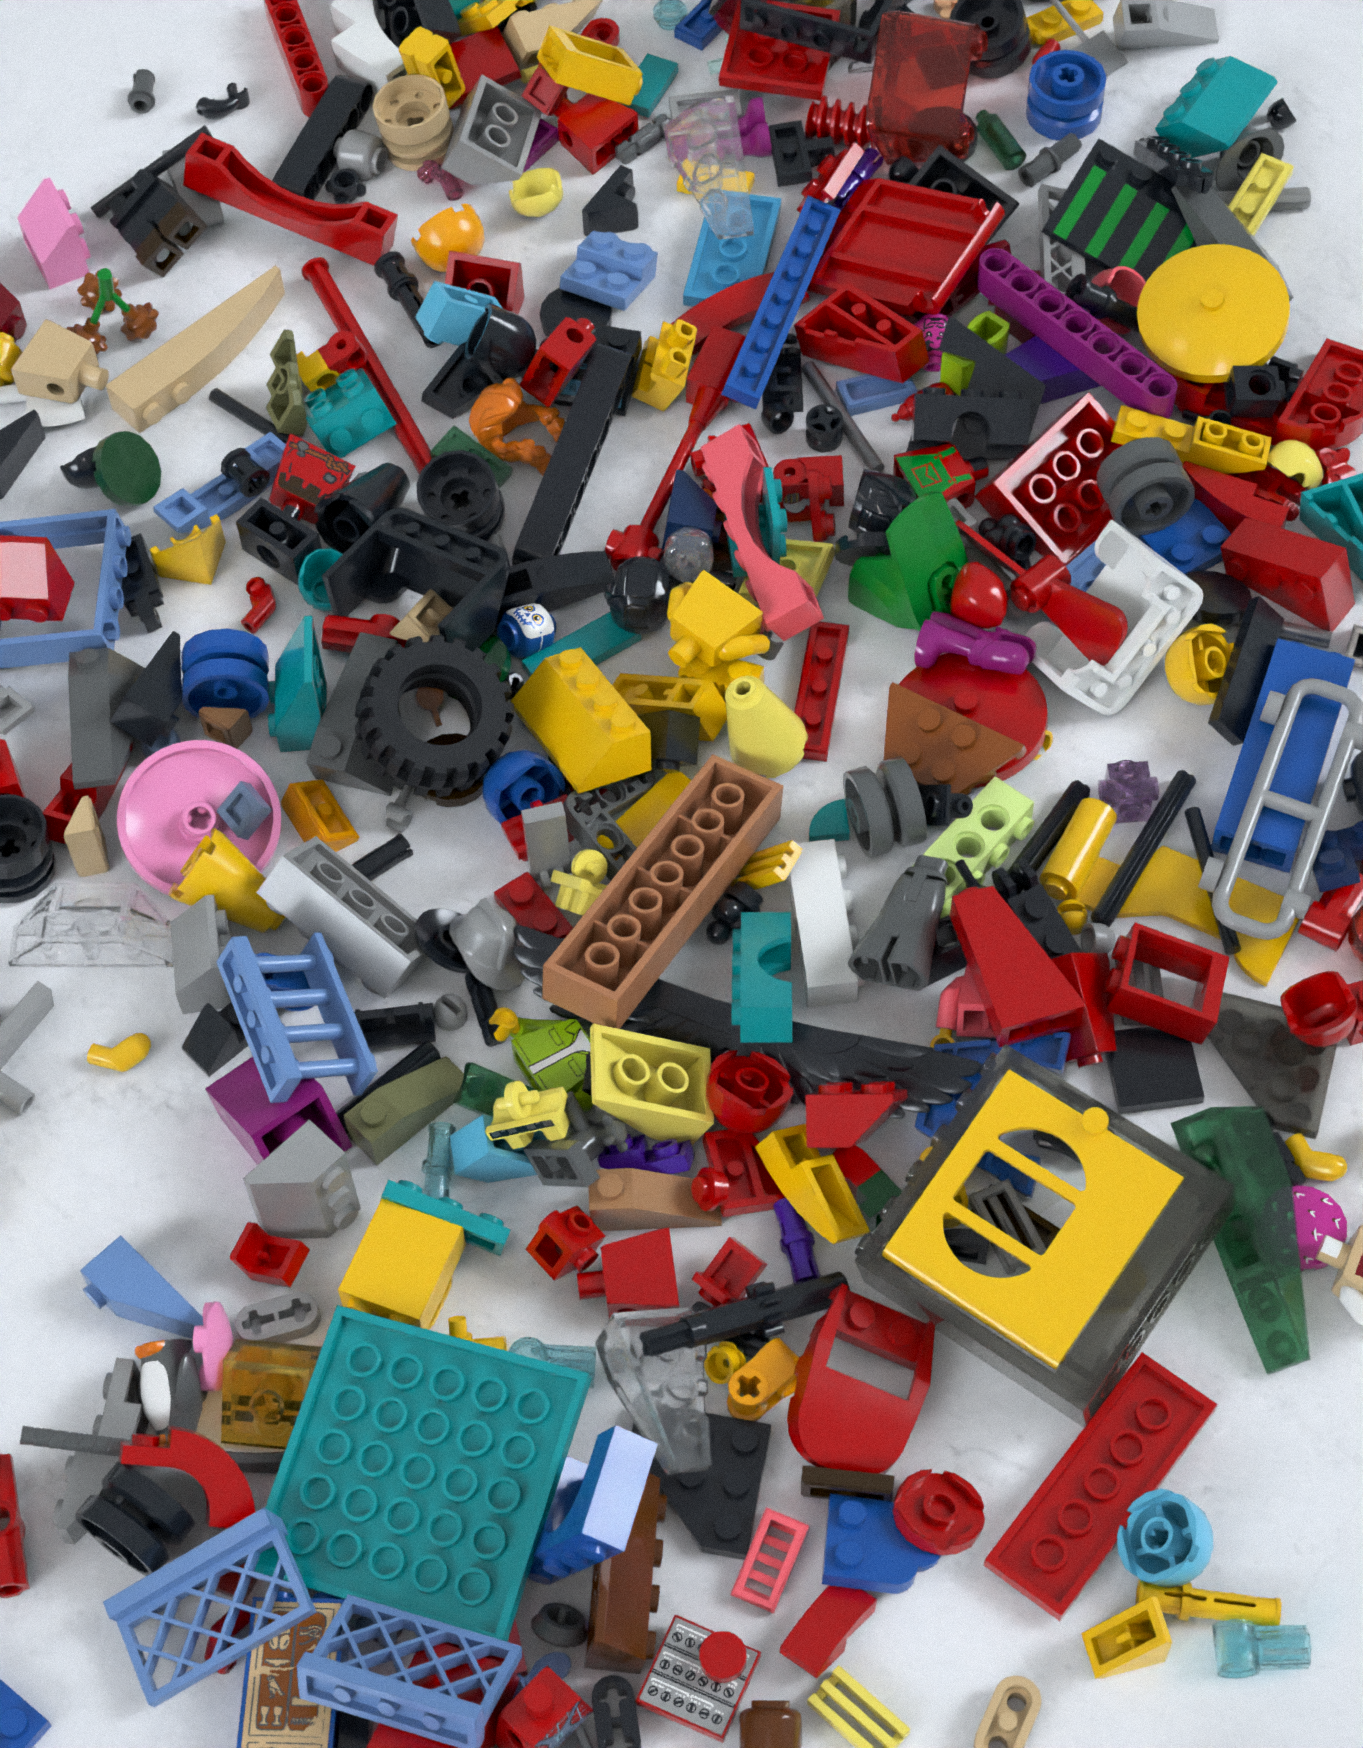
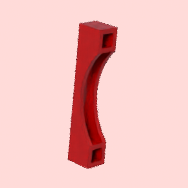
(225, 175)

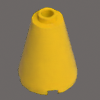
(225, 872)

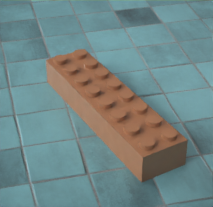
(662, 893)

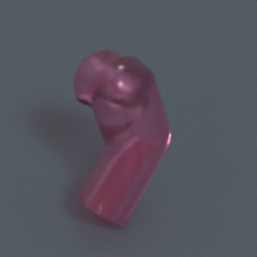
(432, 170)

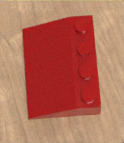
(1055, 481)

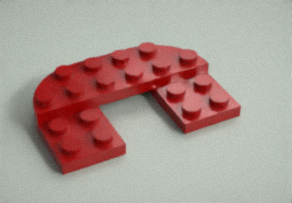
(1321, 413)

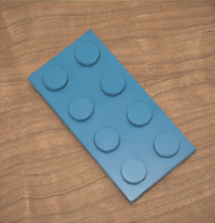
(732, 260)

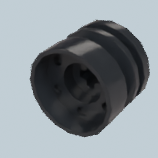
(455, 482)
(25, 850)

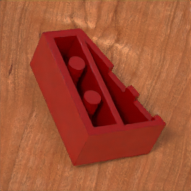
(862, 336)
(1291, 571)

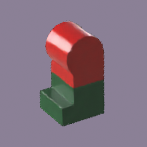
(867, 1183)

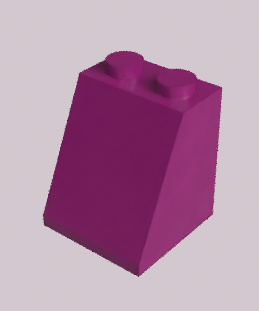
(266, 1125)

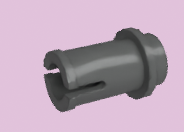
(141, 97)

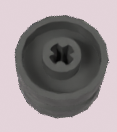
(1145, 485)
(885, 806)

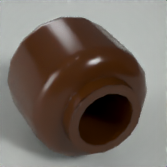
(770, 1725)

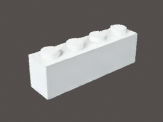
(822, 924)

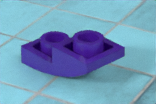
(664, 1157)

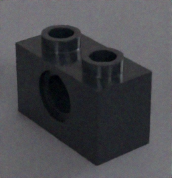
(276, 538)

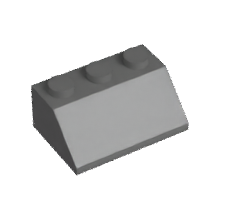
(491, 135)
(303, 1187)

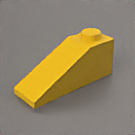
(678, 694)

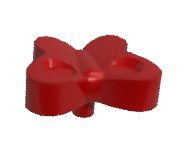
(1335, 464)

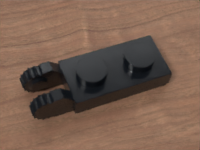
(1035, 909)

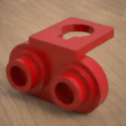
(817, 490)

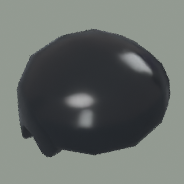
(80, 470)

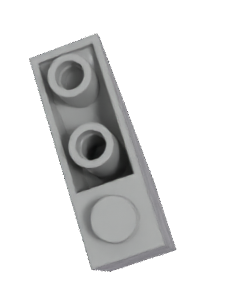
(1162, 24)

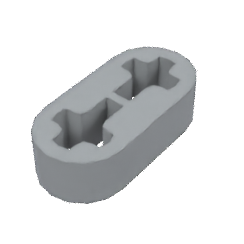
(278, 1318)

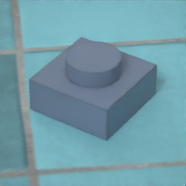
(244, 810)

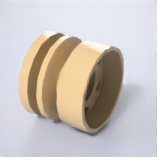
(413, 121)

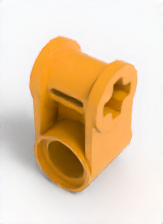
(767, 1376)

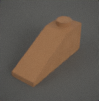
(645, 1201)

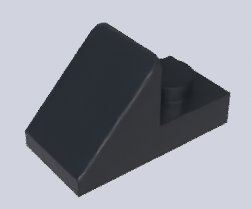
(612, 205)
(214, 1038)

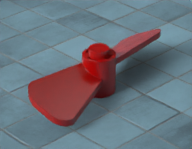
(1084, 619)

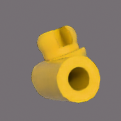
(123, 1055)
(1315, 1164)

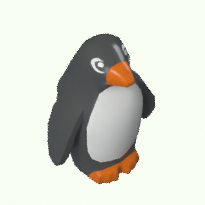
(169, 1385)

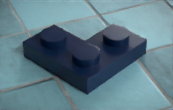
(1337, 857)

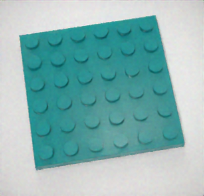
(423, 1470)

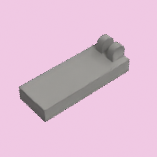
(546, 842)

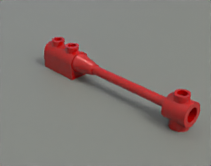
(704, 391)

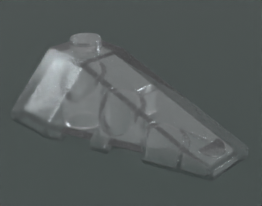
(709, 156)
(660, 1391)

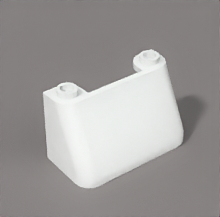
(1157, 609)

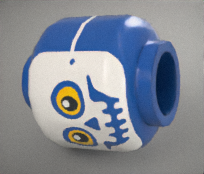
(526, 630)

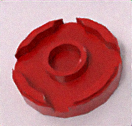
(938, 1512)

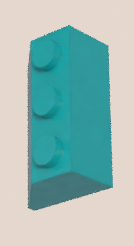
(1215, 106)

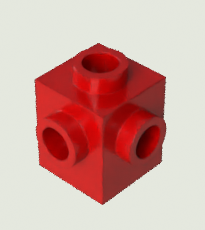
(565, 1242)

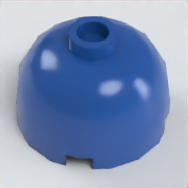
(519, 780)

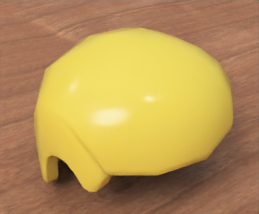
(537, 192)
(1297, 461)

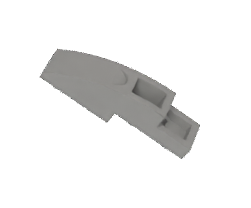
(87, 1470)

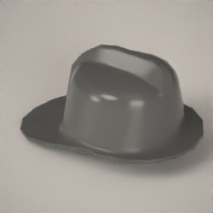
(1241, 156)

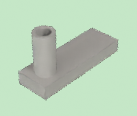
(13, 1033)

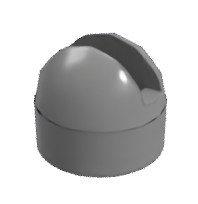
(1097, 938)
(445, 1017)

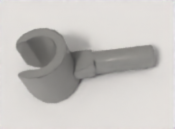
(397, 814)

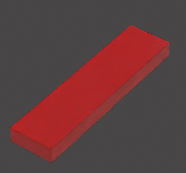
(821, 685)

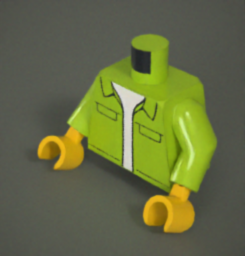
(547, 1051)

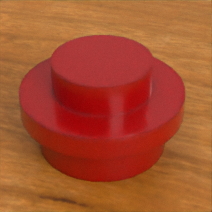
(710, 1189)

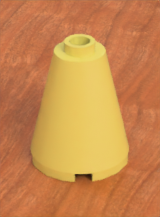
(762, 729)

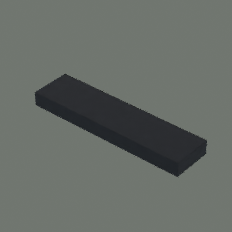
(1246, 671)

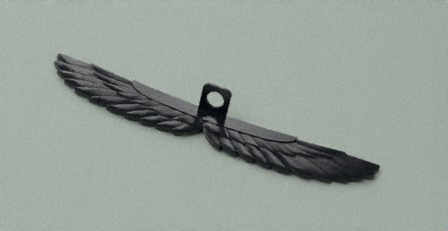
(812, 1057)

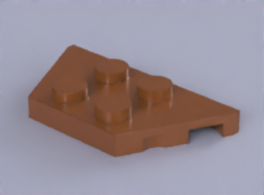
(943, 743)

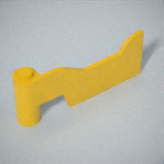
(1164, 888)

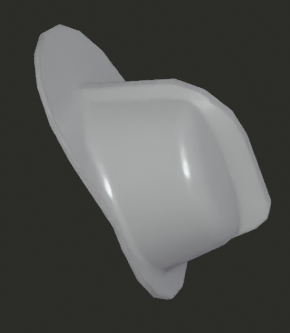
(487, 943)

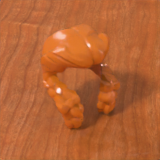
(503, 409)

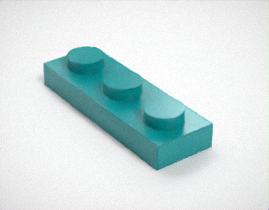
(480, 1231)

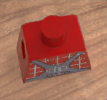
(541, 1714)

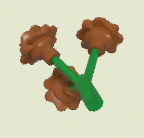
(102, 294)

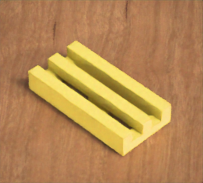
(828, 1688)

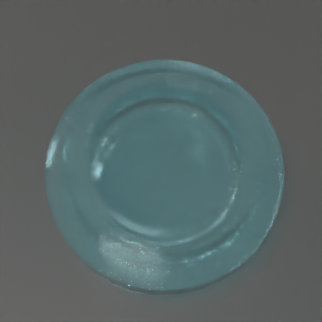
(669, 13)

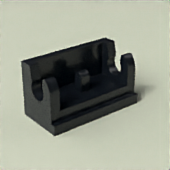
(786, 378)

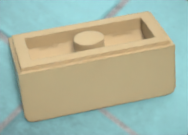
(423, 618)
(86, 840)

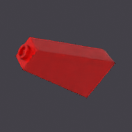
(1011, 971)

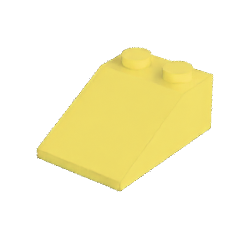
(651, 1083)

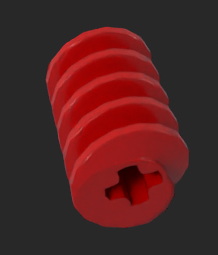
(838, 123)

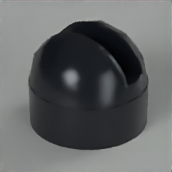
(1280, 115)
(902, 170)
(772, 423)

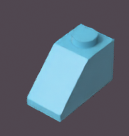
(451, 313)
(485, 1159)

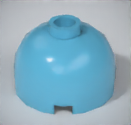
(1165, 1539)

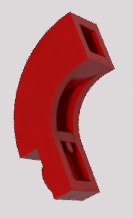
(220, 1477)

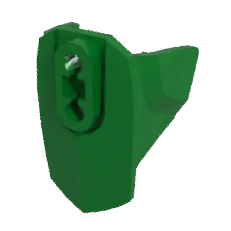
(918, 572)

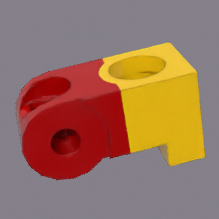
(331, 360)

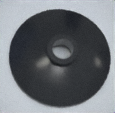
(435, 940)

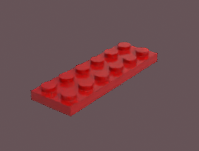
(1085, 1498)

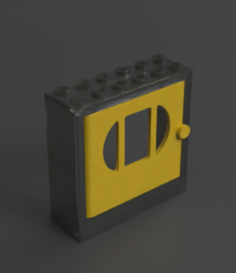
(1047, 1308)

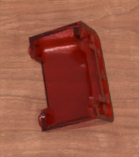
(922, 85)

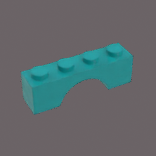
(758, 1000)

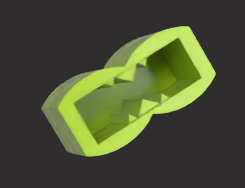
(958, 371)

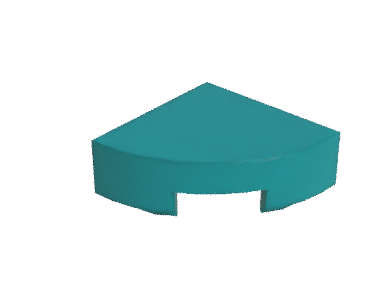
(830, 823)

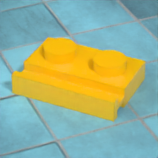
(486, 15)

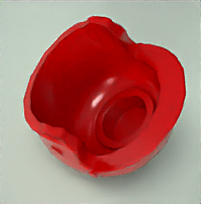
(1320, 1009)

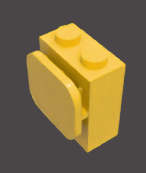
(403, 1266)

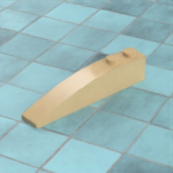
(194, 355)

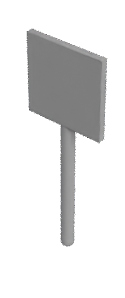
(1098, 46)

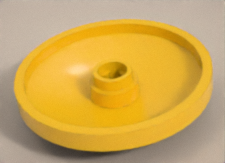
(1213, 312)

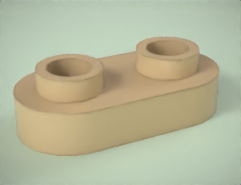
(1007, 1725)

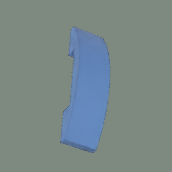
(221, 494)

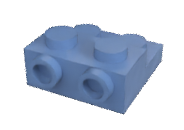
(610, 270)

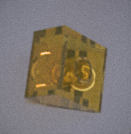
(264, 1391)

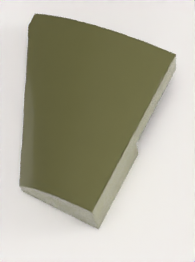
(287, 399)

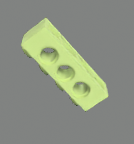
(994, 807)

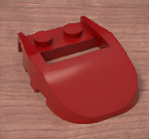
(846, 1421)

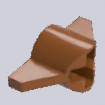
(430, 699)

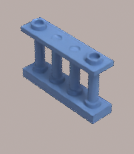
(270, 1038)

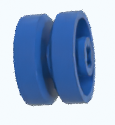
(1065, 94)
(225, 672)

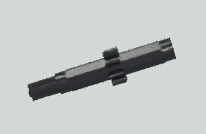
(759, 1312)

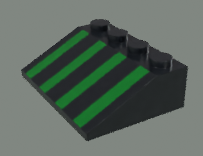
(1120, 214)

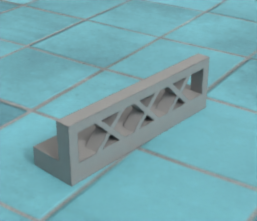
(1068, 262)

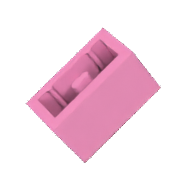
(54, 235)

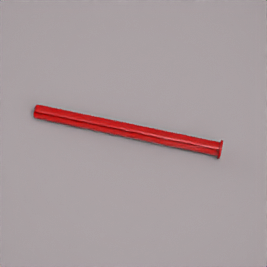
(317, 272)

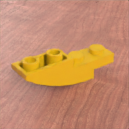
(1204, 444)

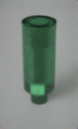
(1000, 140)

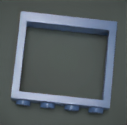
(73, 531)

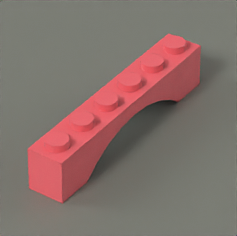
(737, 472)

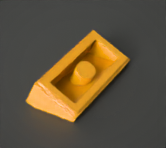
(318, 814)

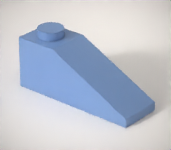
(137, 1291)

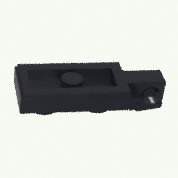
(141, 585)

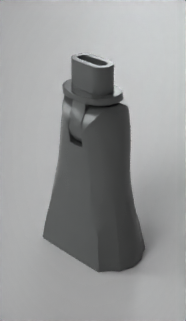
(903, 936)

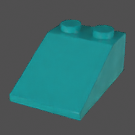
(298, 690)

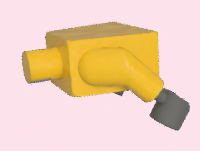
(715, 624)

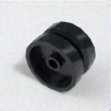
(1006, 34)
(135, 1519)

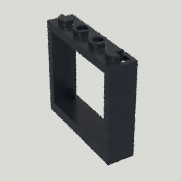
(814, 31)

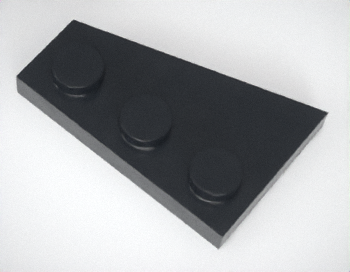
(456, 385)

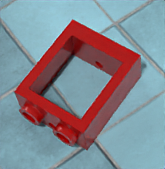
(1175, 956)

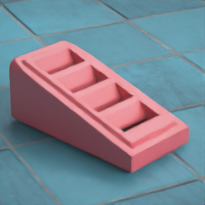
(785, 1524)

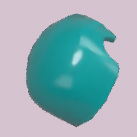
(310, 577)

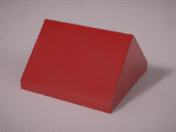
(487, 276)

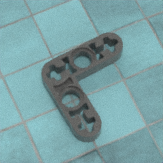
(599, 820)

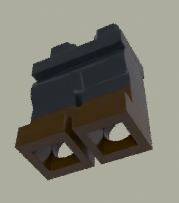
(153, 221)

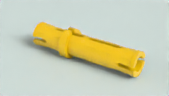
(1211, 1604)

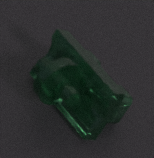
(481, 1089)

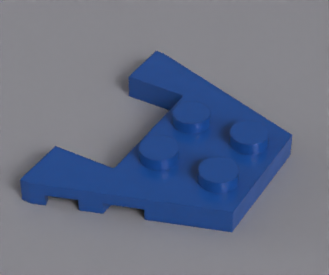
(1046, 1051)

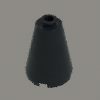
(359, 504)

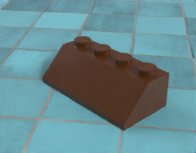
(625, 1593)

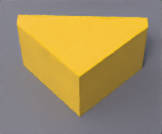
(1128, 1640)

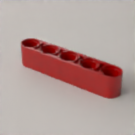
(297, 52)

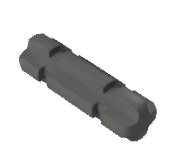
(642, 139)

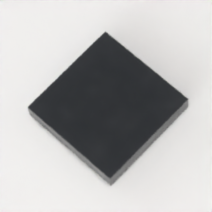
(1153, 1070)

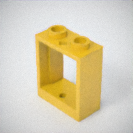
(590, 65)

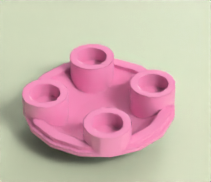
(213, 1342)

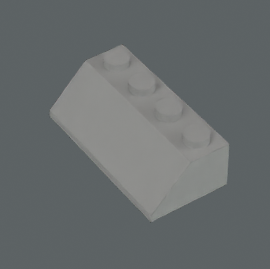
(355, 916)

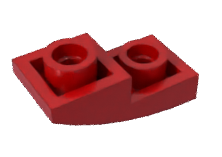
(826, 1626)

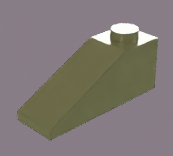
(402, 1108)

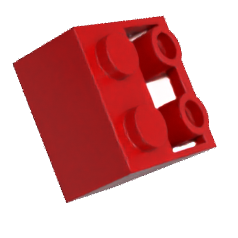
(847, 1116)

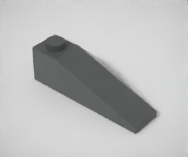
(96, 687)

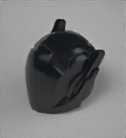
(501, 343)
(879, 501)
(639, 595)

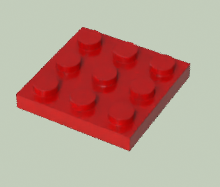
(775, 65)

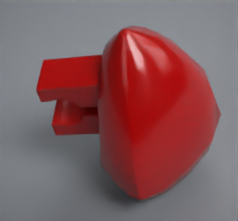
(979, 596)

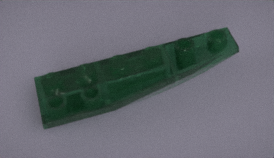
(1261, 1233)

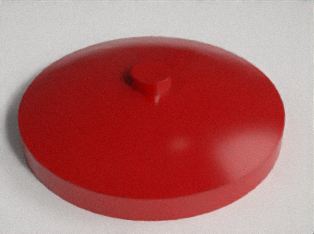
(993, 698)

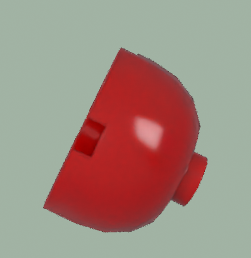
(748, 1091)

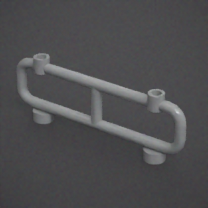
(1221, 876)

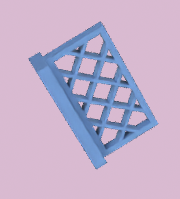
(203, 1568)
(393, 1697)

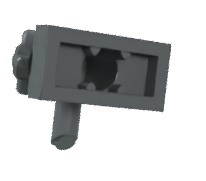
(569, 1160)

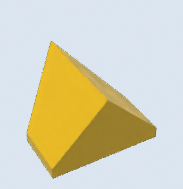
(193, 557)

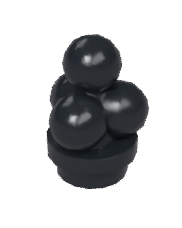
(1009, 536)
(728, 911)

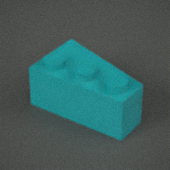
(1336, 516)

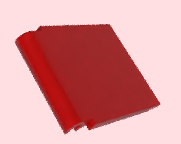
(904, 244)

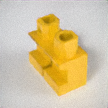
(664, 364)

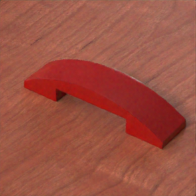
(728, 308)

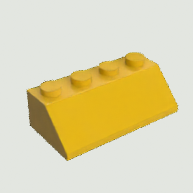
(583, 722)

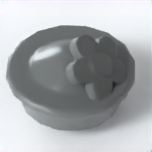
(560, 1625)

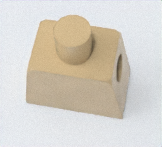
(58, 365)

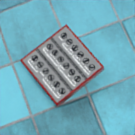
(681, 1689)

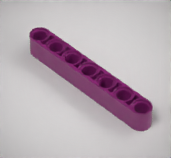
(1075, 334)

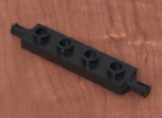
(1173, 163)

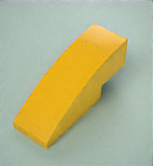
(812, 1184)

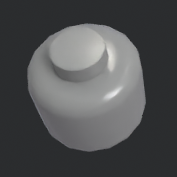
(361, 153)

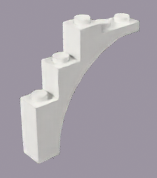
(362, 45)

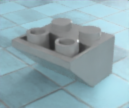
(197, 943)

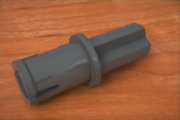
(1049, 160)

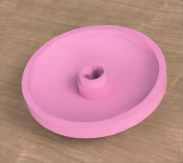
(175, 803)

